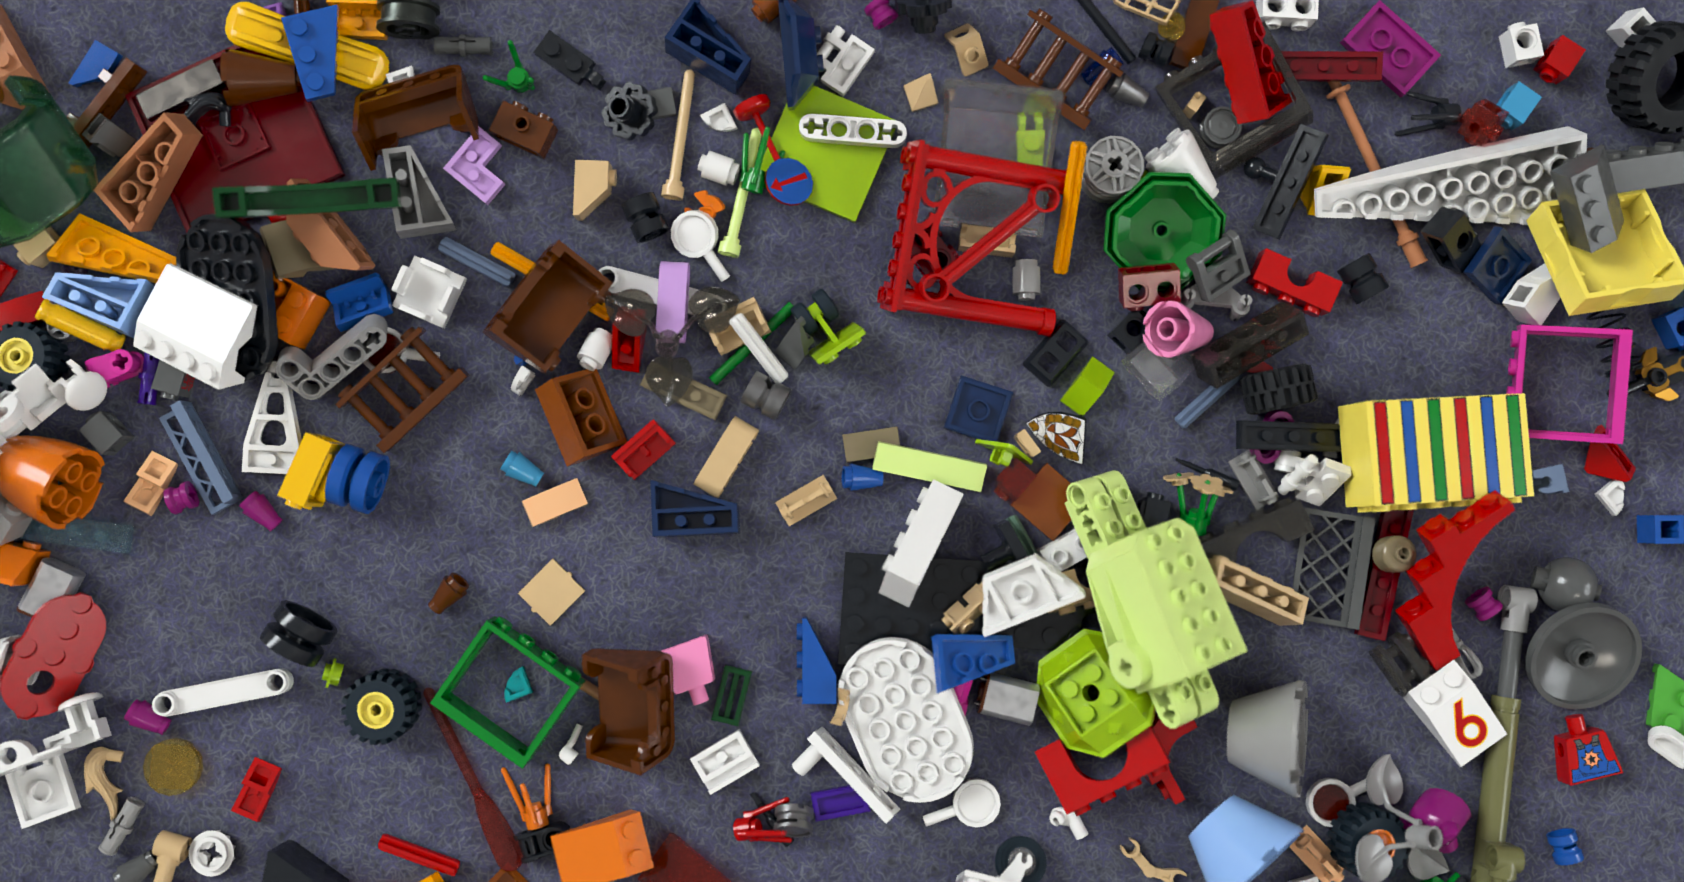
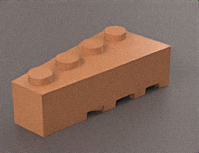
(149, 171)

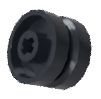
(298, 633)

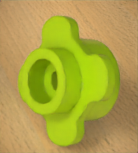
(332, 673)

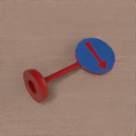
(785, 178)

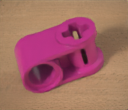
(116, 365)

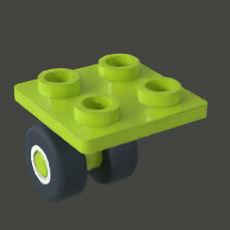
(824, 307)

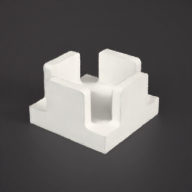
(427, 291)

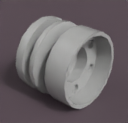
(1107, 185)

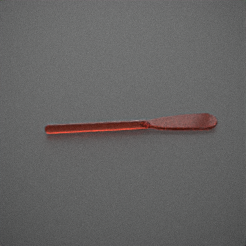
(494, 825)

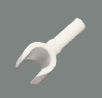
(567, 753)

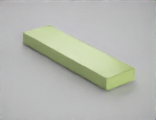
(929, 466)

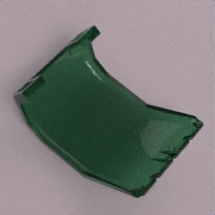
(42, 165)

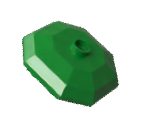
(1170, 200)

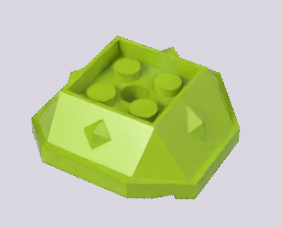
(1080, 722)

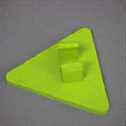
(1003, 452)

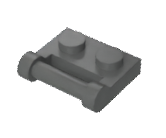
(1224, 272)

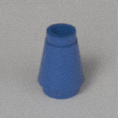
(860, 477)

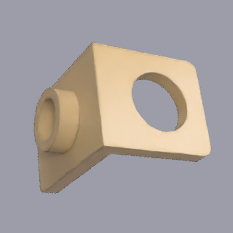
(968, 49)

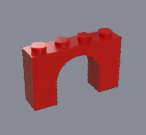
(1077, 789)

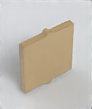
(551, 592)

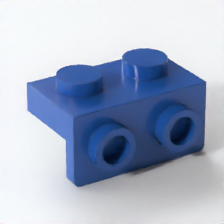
(359, 299)

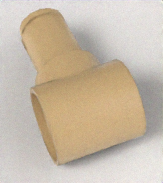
(170, 852)

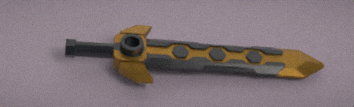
(1658, 375)

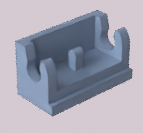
(1549, 479)

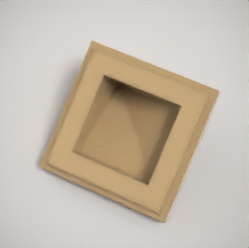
(921, 93)

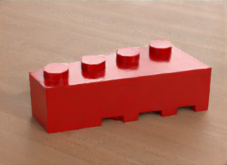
(1247, 63)

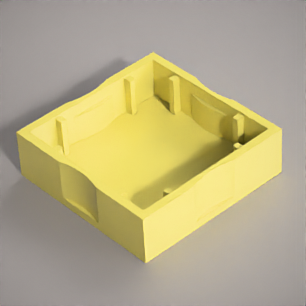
(1625, 273)

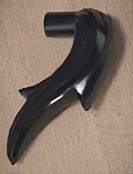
(206, 102)

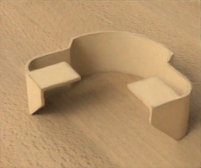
(841, 710)

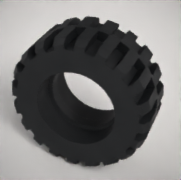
(1635, 78)

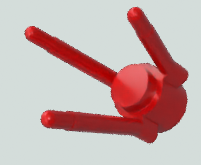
(751, 829)

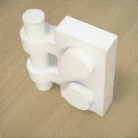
(847, 64)
(1320, 479)

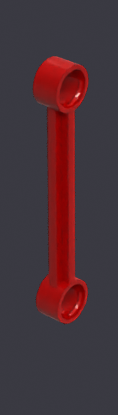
(989, 242)

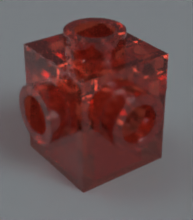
(1482, 123)

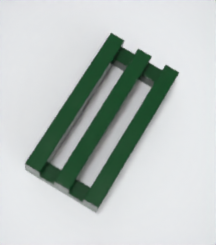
(737, 672)

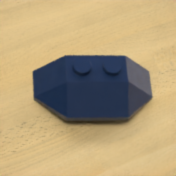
(799, 51)

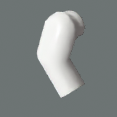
(1059, 817)

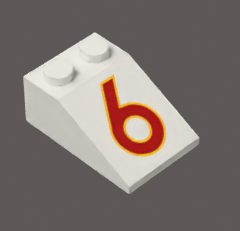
(1455, 713)

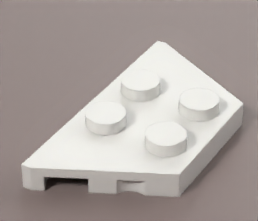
(1024, 592)

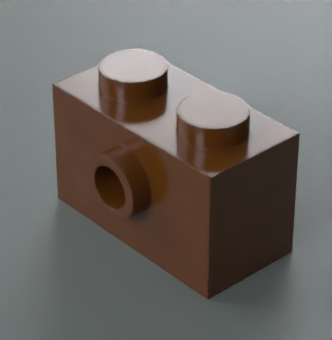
(524, 129)

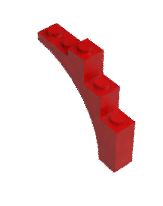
(1436, 576)

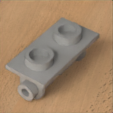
(1253, 480)

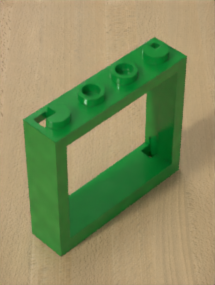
(481, 725)

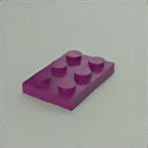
(1404, 54)

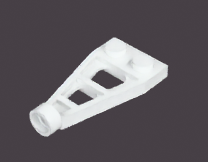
(271, 458)

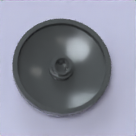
(1583, 655)

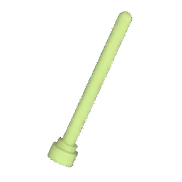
(730, 244)

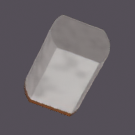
(50, 581)
(1007, 698)

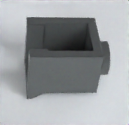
(108, 136)

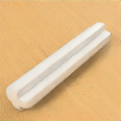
(758, 348)

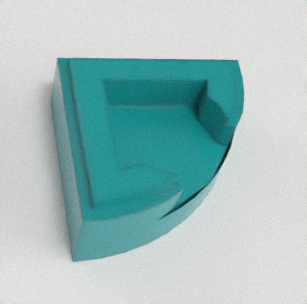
(517, 685)

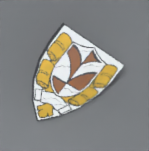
(1061, 434)

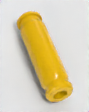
(80, 326)

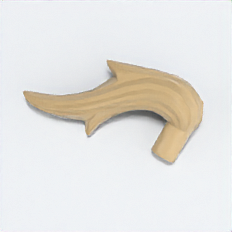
(96, 778)

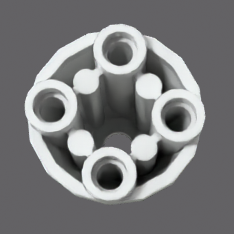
(1182, 155)

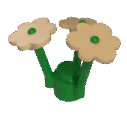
(1204, 484)

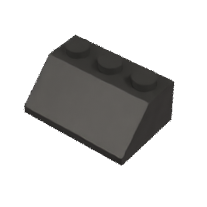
(1588, 200)

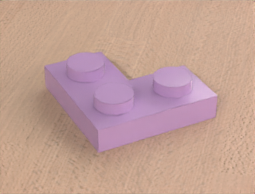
(470, 169)

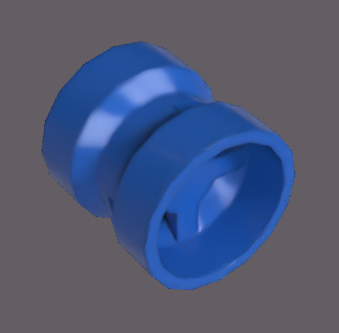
(1565, 846)

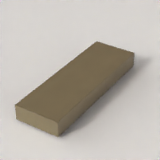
(699, 398)

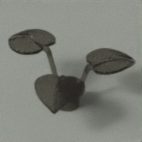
(666, 375)

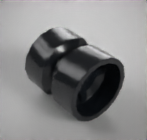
(644, 215)
(1363, 278)

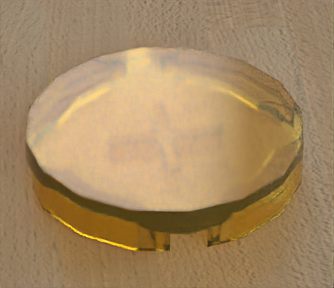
(173, 766)

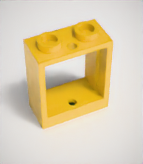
(309, 471)

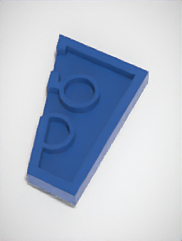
(314, 48)
(969, 657)

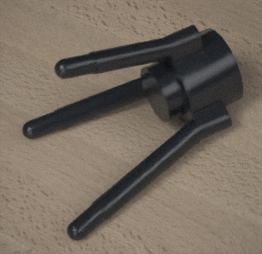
(1441, 115)

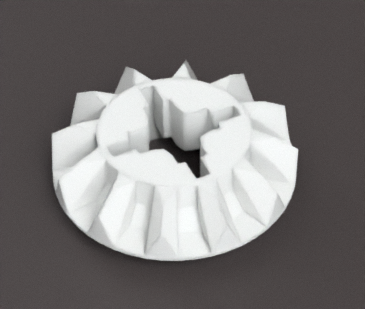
(201, 859)

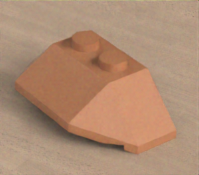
(13, 59)
(328, 239)

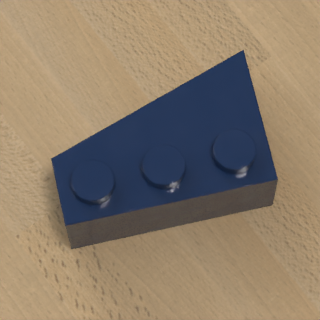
(707, 48)
(688, 513)

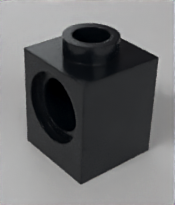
(1120, 335)

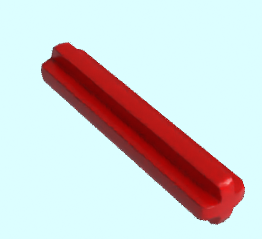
(419, 854)

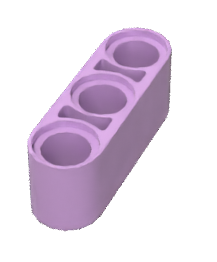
(673, 296)

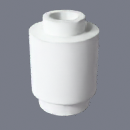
(719, 168)
(595, 349)

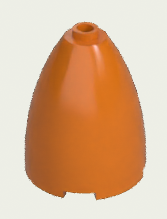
(31, 476)

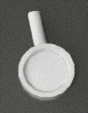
(696, 236)
(974, 804)

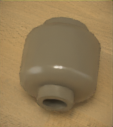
(1394, 554)

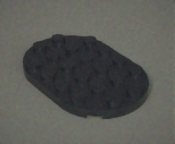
(236, 260)

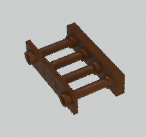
(1010, 67)
(409, 416)

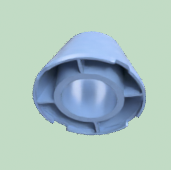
(1240, 841)

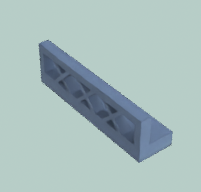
(206, 455)

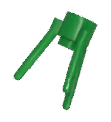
(517, 78)
(754, 178)

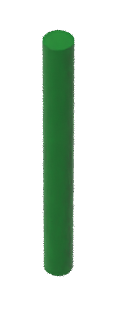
(744, 351)

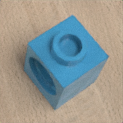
(1519, 102)

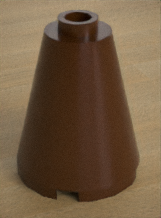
(256, 77)

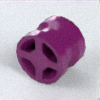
(881, 13)
(181, 497)
(1484, 603)

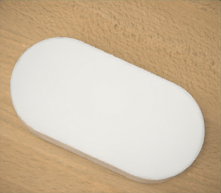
(1668, 744)

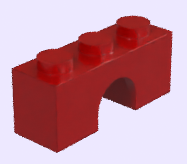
(1271, 277)

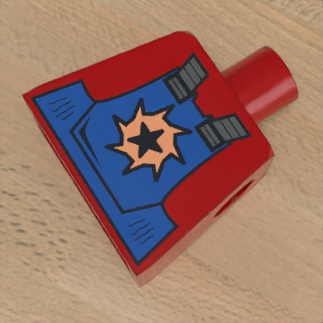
(1584, 753)

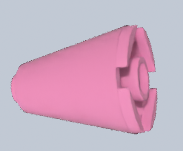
(1175, 329)

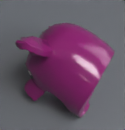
(1443, 810)

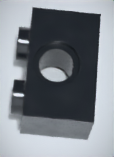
(1451, 239)

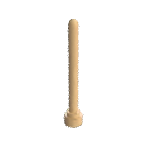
(673, 188)

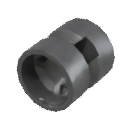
(765, 395)

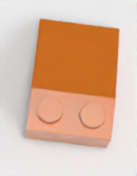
(603, 849)

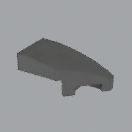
(795, 344)

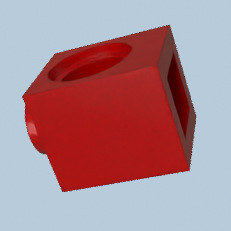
(1559, 60)

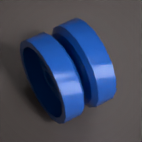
(357, 478)

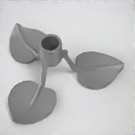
(1372, 860)

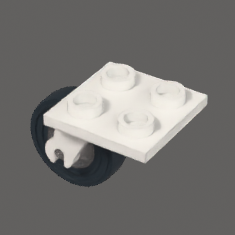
(1015, 861)

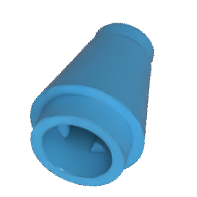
(521, 469)

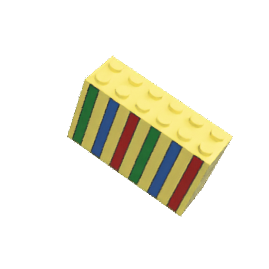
(1435, 451)

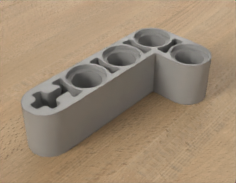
(337, 353)

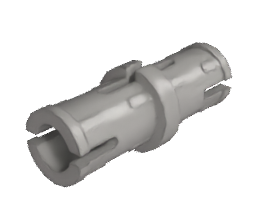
(121, 826)

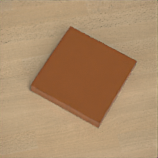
(1045, 502)

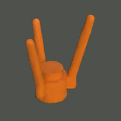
(533, 813)

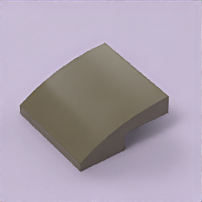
(287, 254)

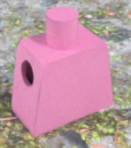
(692, 668)

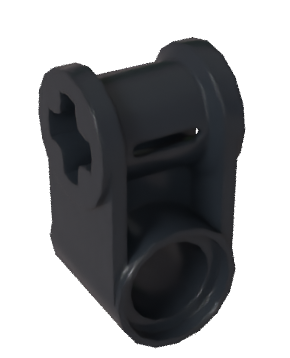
(537, 843)

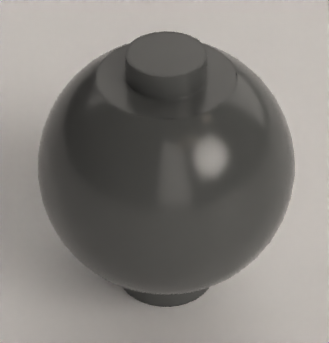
(1566, 583)

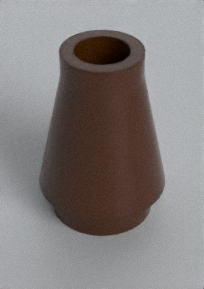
(449, 591)

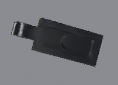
(568, 60)

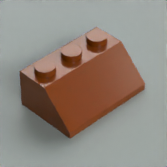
(580, 416)

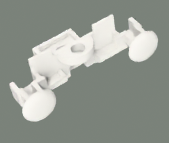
(40, 397)
(49, 788)

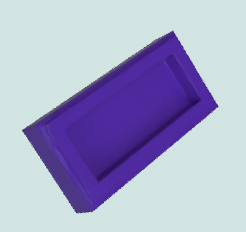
(837, 803)

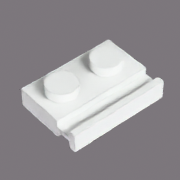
(724, 761)

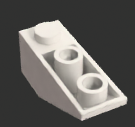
(1532, 297)

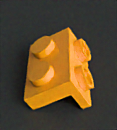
(358, 19)

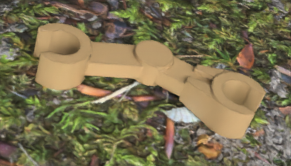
(1148, 869)

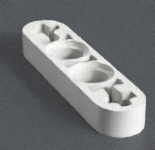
(852, 135)

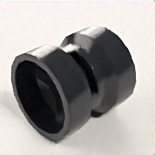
(1162, 52)

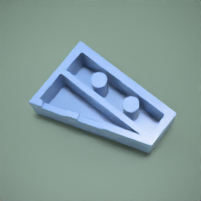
(105, 300)

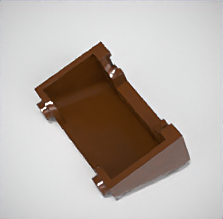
(548, 306)
(633, 708)

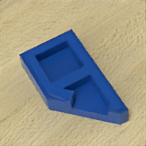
(93, 63)

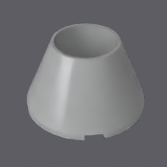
(1271, 735)

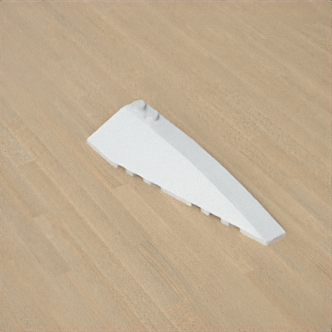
(1487, 182)

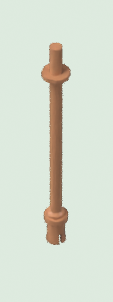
(1407, 238)

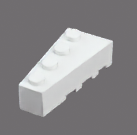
(919, 543)

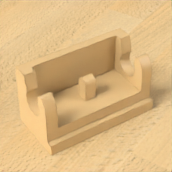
(971, 234)
(729, 339)

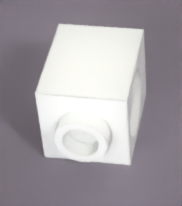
(1532, 46)

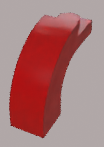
(1168, 787)

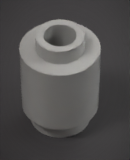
(1026, 279)

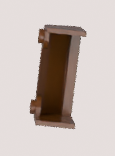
(411, 107)

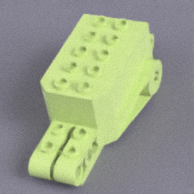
(1153, 600)

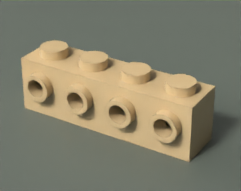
(1258, 593)

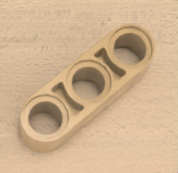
(726, 456)

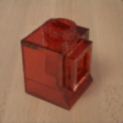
(1013, 480)

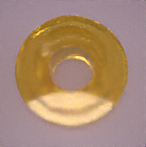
(1174, 31)

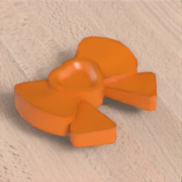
(711, 203)

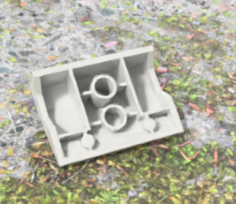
(195, 327)

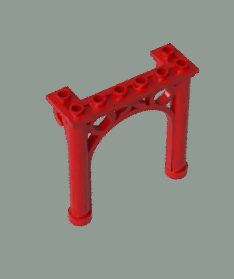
(957, 305)

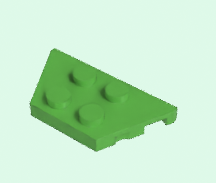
(1666, 700)

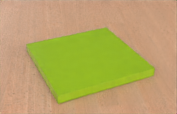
(838, 171)

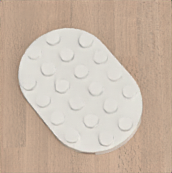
(900, 725)

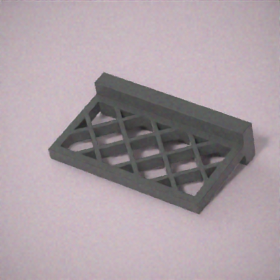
(1356, 571)

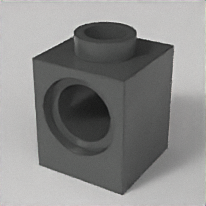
(106, 433)

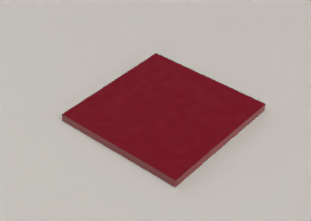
(261, 147)

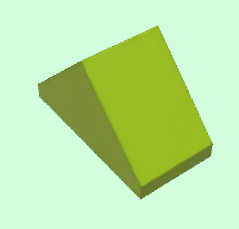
(1087, 386)

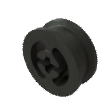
(408, 18)

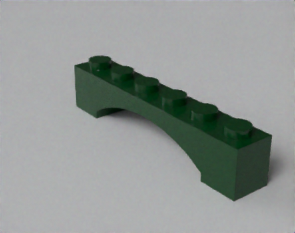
(306, 198)

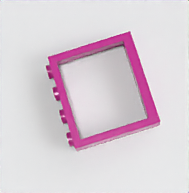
(1618, 379)

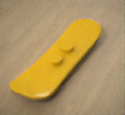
(264, 33)

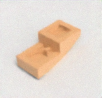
(153, 480)
(554, 502)

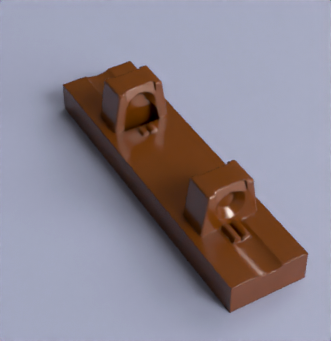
(110, 96)

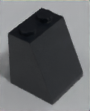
(296, 864)

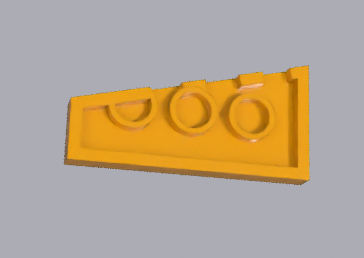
(107, 250)

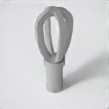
(1471, 656)

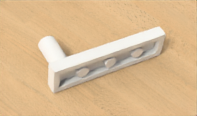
(826, 746)

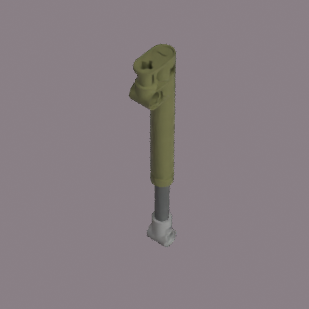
(1492, 856)

